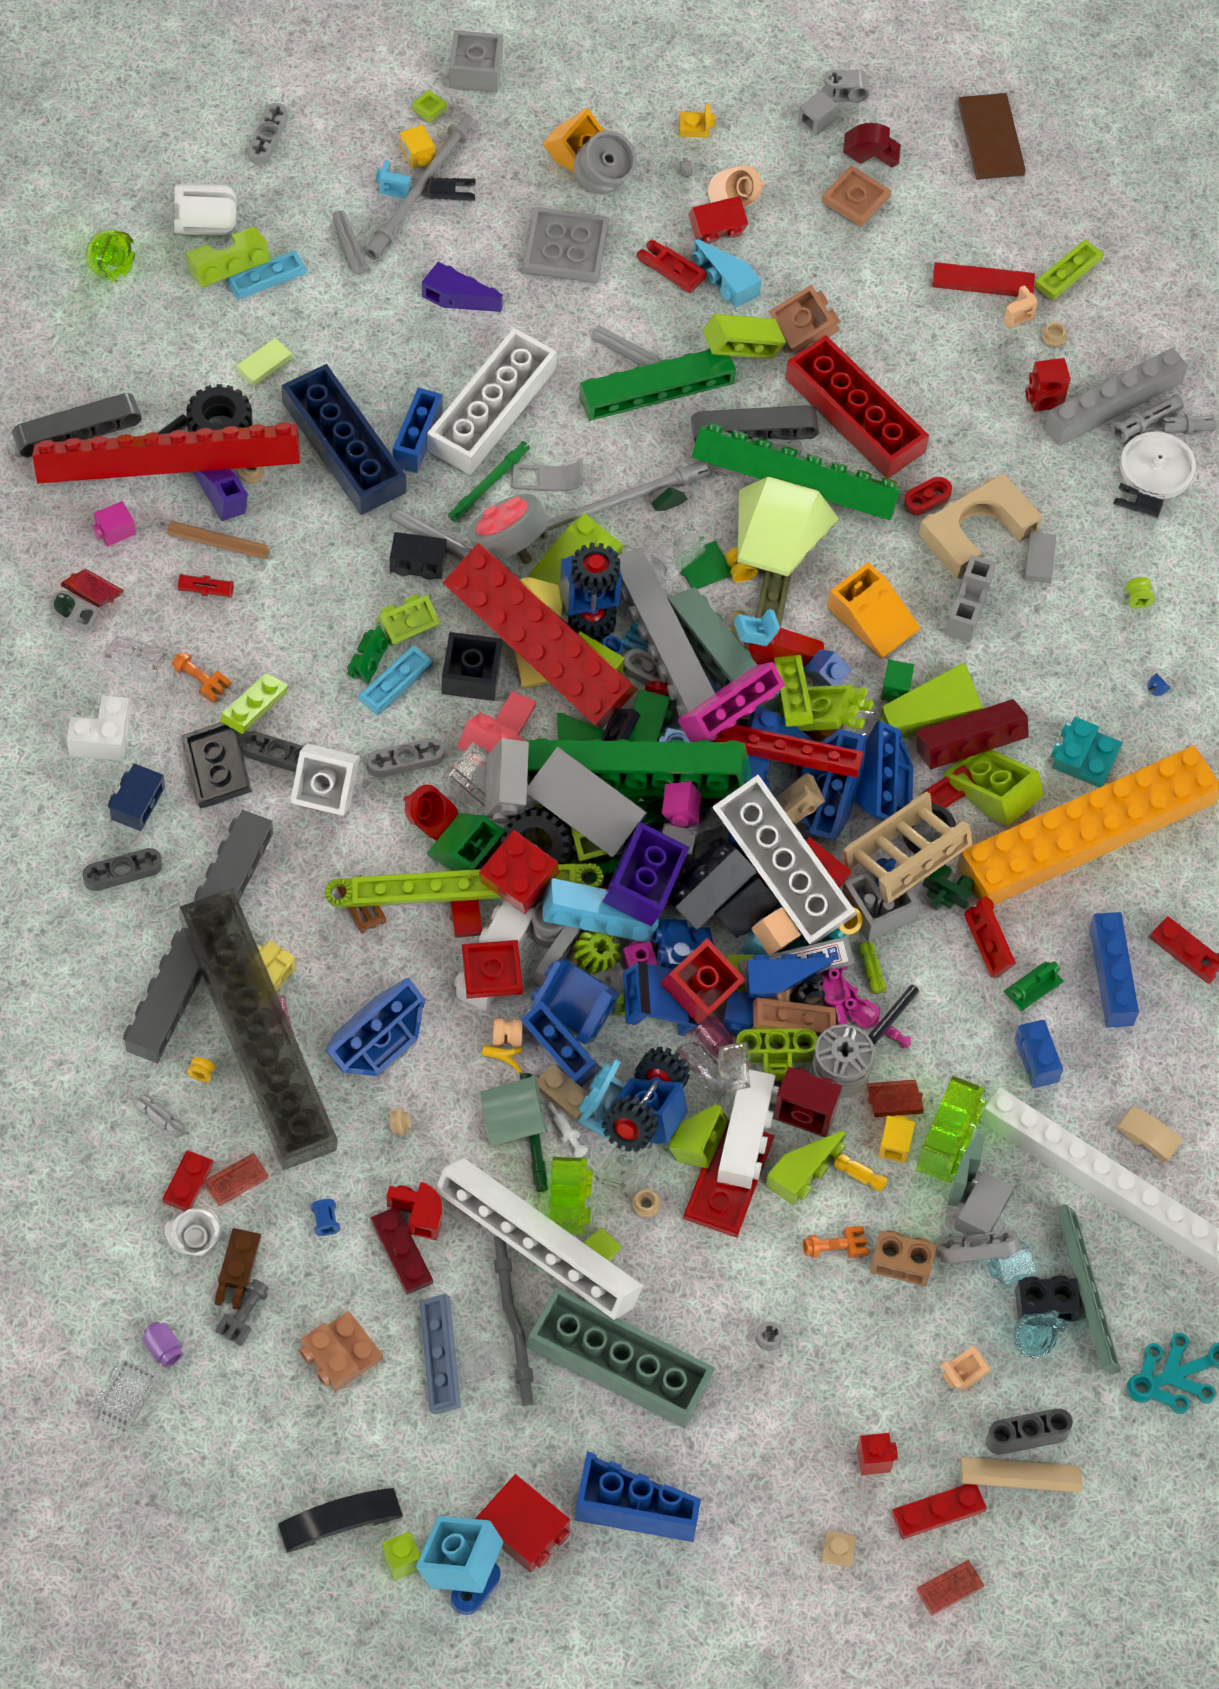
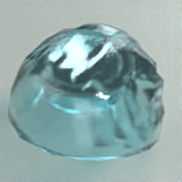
(1037, 1333)

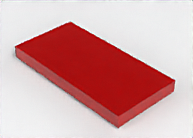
(718, 1203)

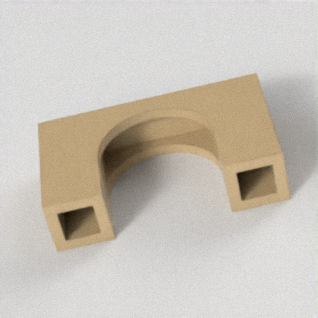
(996, 499)

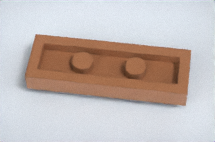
(791, 1015)

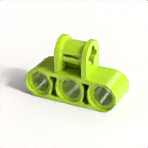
(777, 1060)

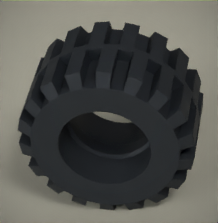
(218, 402)
(549, 822)

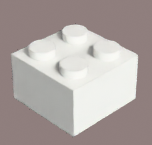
(324, 779)

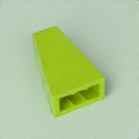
(933, 702)

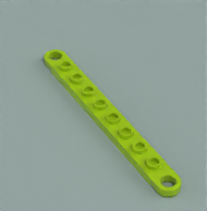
(432, 886)

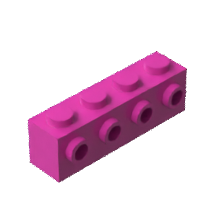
(731, 703)

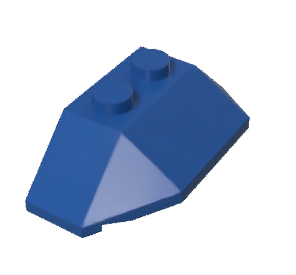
(887, 773)
(837, 790)
(379, 1031)

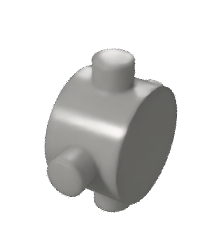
(685, 167)

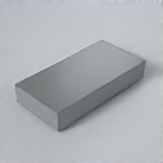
(1040, 557)

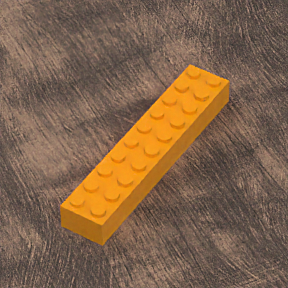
(1090, 826)

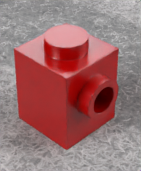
(876, 1453)

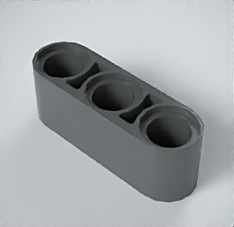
(1038, 1421)

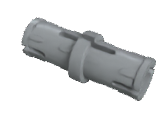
(1188, 424)

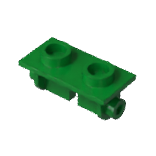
(373, 646)
(1034, 985)

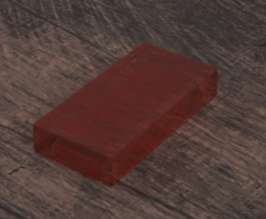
(236, 1179)
(950, 1587)

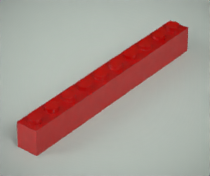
(166, 453)

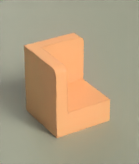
(776, 931)

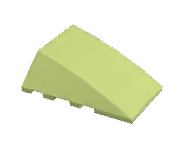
(780, 524)

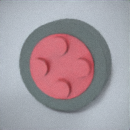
(510, 526)

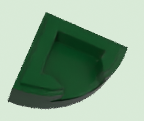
(669, 499)

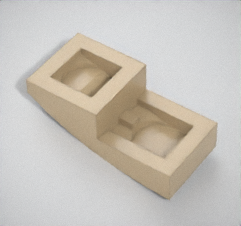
(1149, 1131)

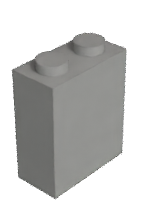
(506, 780)

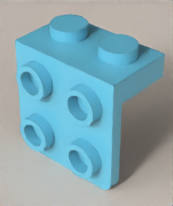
(603, 1093)

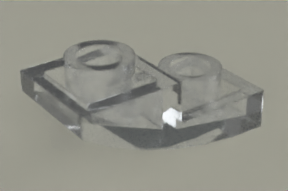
(734, 1067)

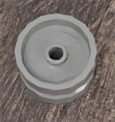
(605, 162)

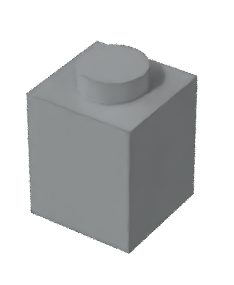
(817, 113)

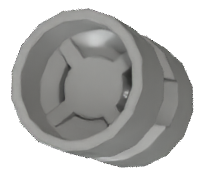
(544, 932)

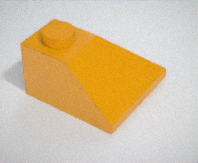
(570, 137)

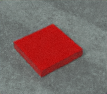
(492, 969)

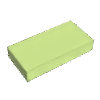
(264, 362)

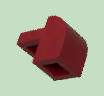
(870, 141)

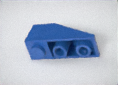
(775, 976)

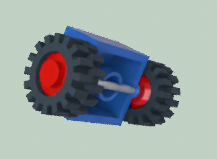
(591, 590)
(650, 1103)

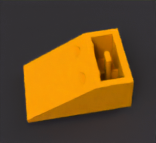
(872, 610)

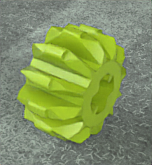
(596, 951)

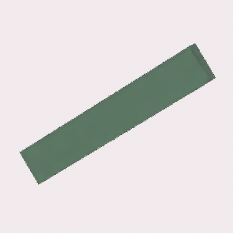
(1088, 1289)

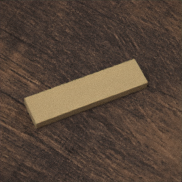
(1021, 1474)

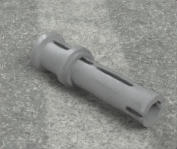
(1139, 421)

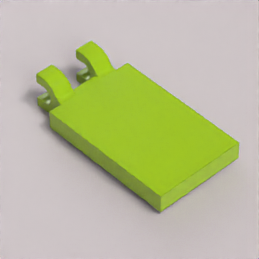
(835, 706)

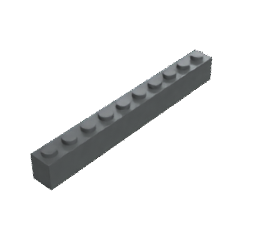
(179, 969)

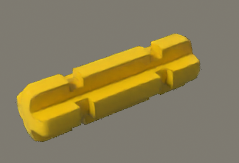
(860, 1172)

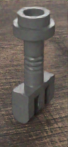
(256, 1290)

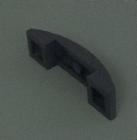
(339, 1516)

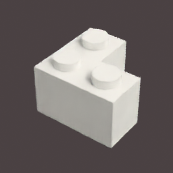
(102, 736)

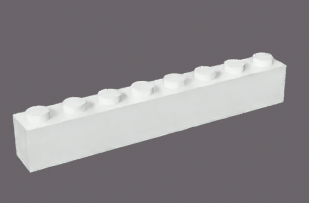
(539, 1238)

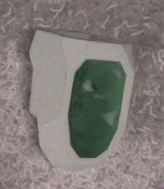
(74, 609)

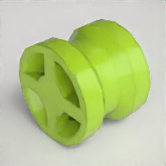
(1140, 592)

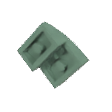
(513, 1111)
(967, 1169)

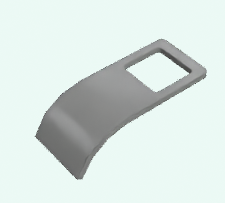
(552, 477)

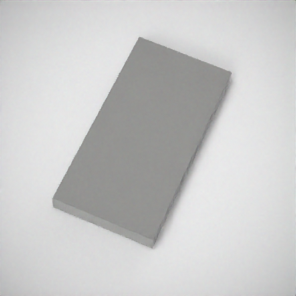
(585, 802)

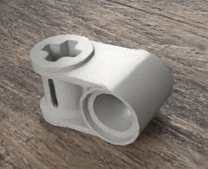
(847, 85)

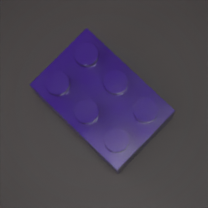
(645, 874)

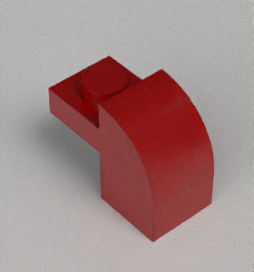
(424, 1208)

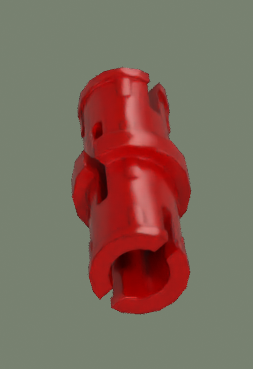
(223, 588)

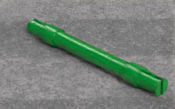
(468, 501)

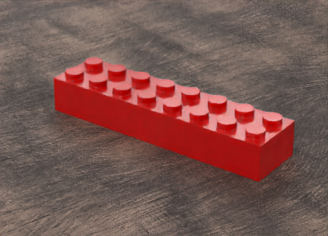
(540, 635)

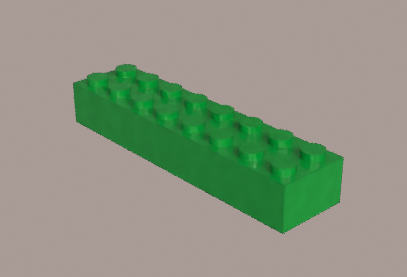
(648, 765)

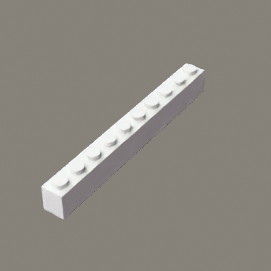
(1104, 1178)

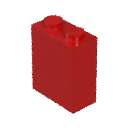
(526, 1523)

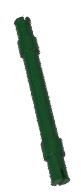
(538, 1164)

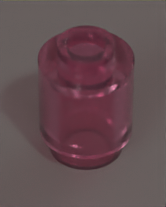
(713, 1035)

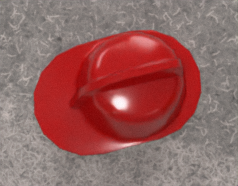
(430, 810)

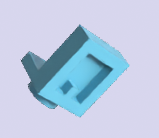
(392, 183)

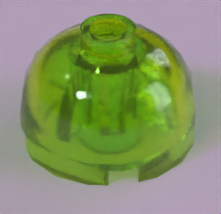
(113, 249)

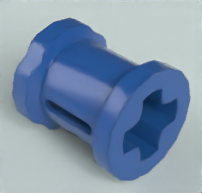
(325, 1217)

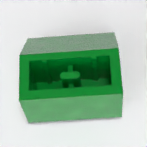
(467, 842)

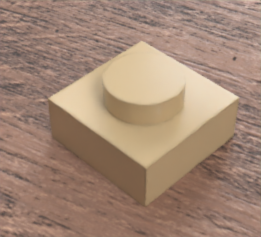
(838, 1549)

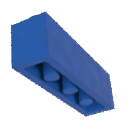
(1113, 969)

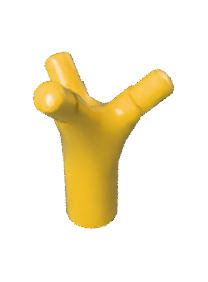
(503, 1054)

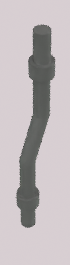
(523, 1374)

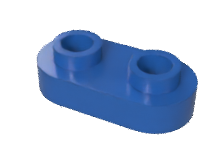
(471, 1606)

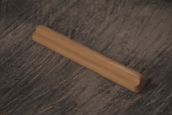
(218, 540)

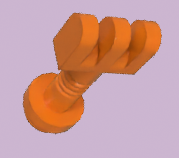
(182, 662)
(813, 1246)

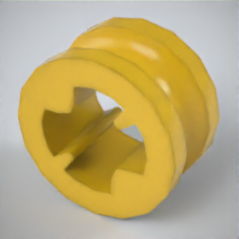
(201, 1069)

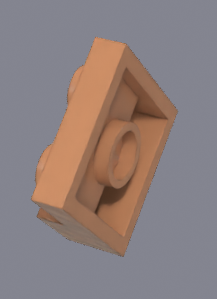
(805, 318)
(339, 1351)

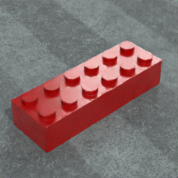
(856, 406)

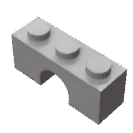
(970, 598)

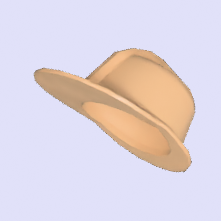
(735, 182)

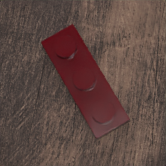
(401, 1250)

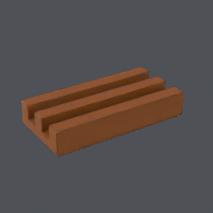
(370, 922)

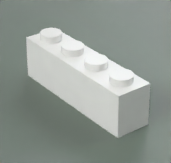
(506, 925)
(746, 1131)

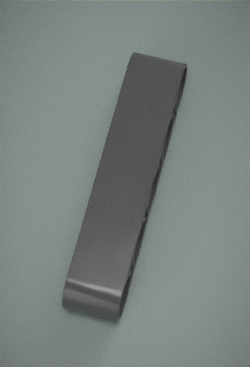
(78, 422)
(766, 422)

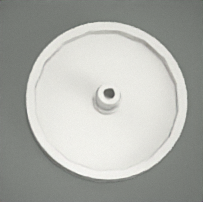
(1158, 464)

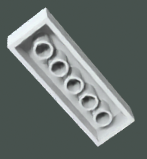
(491, 401)
(784, 860)

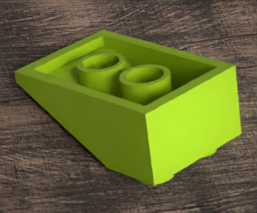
(579, 533)
(1003, 787)

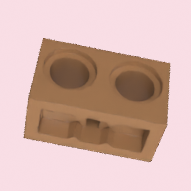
(901, 1265)

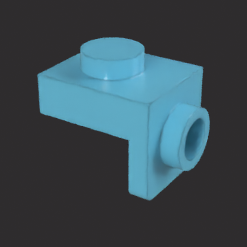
(757, 630)

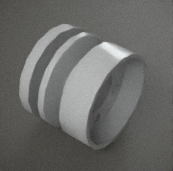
(848, 1071)

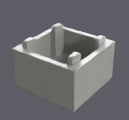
(475, 61)

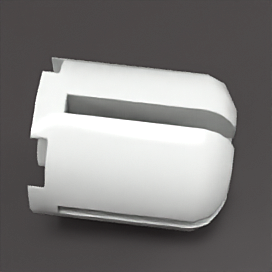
(204, 209)

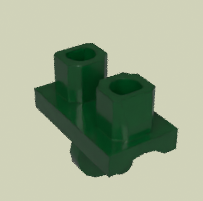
(947, 892)

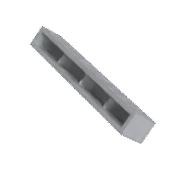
(662, 632)

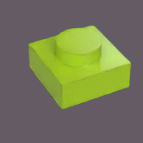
(429, 106)

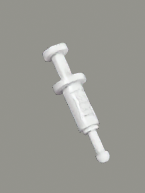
(570, 1136)

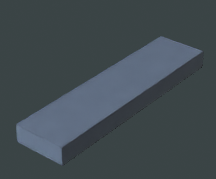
(440, 1354)

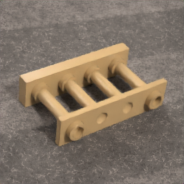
(914, 868)

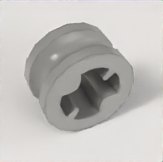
(763, 1343)

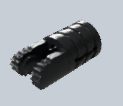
(446, 188)
(1145, 502)
(809, 991)

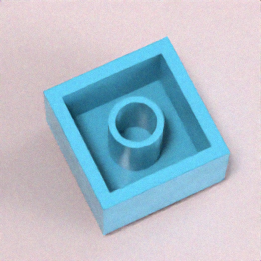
(459, 1554)

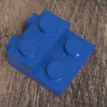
(677, 941)

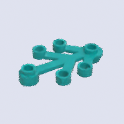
(1173, 1376)

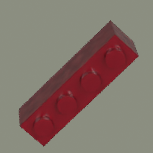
(972, 734)

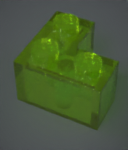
(568, 1189)

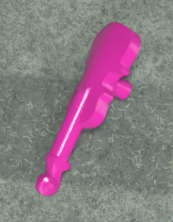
(836, 992)
(868, 1016)

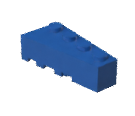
(633, 1502)

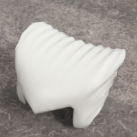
(193, 1231)

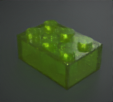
(951, 1129)

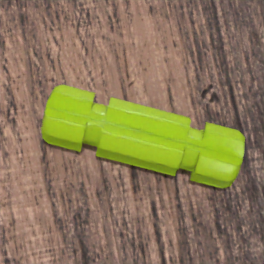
(872, 967)

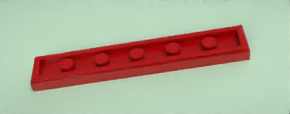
(795, 750)

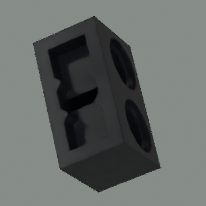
(1045, 1292)

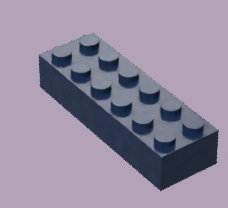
(344, 439)

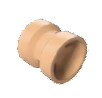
(507, 1032)

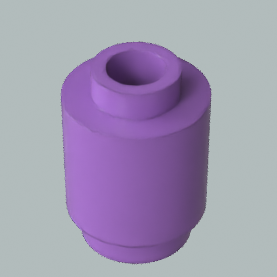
(162, 1344)

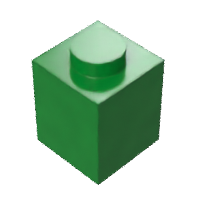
(897, 680)

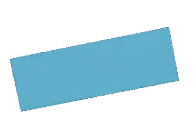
(266, 275)
(395, 680)

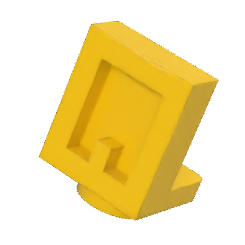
(696, 123)

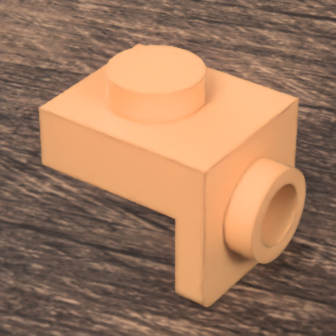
(966, 1369)

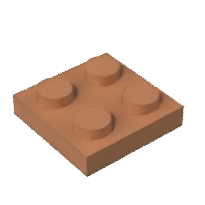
(856, 196)

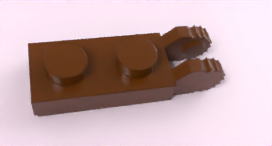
(238, 1265)

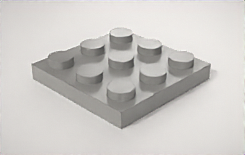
(566, 244)

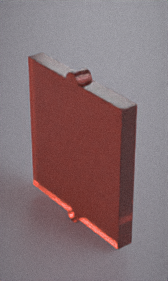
(92, 588)
(895, 1098)

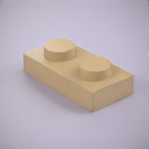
(562, 1091)

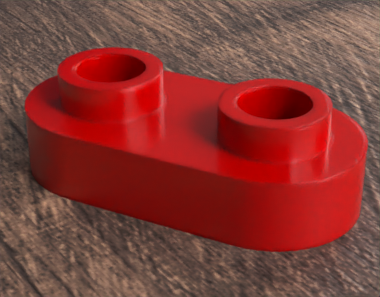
(926, 497)

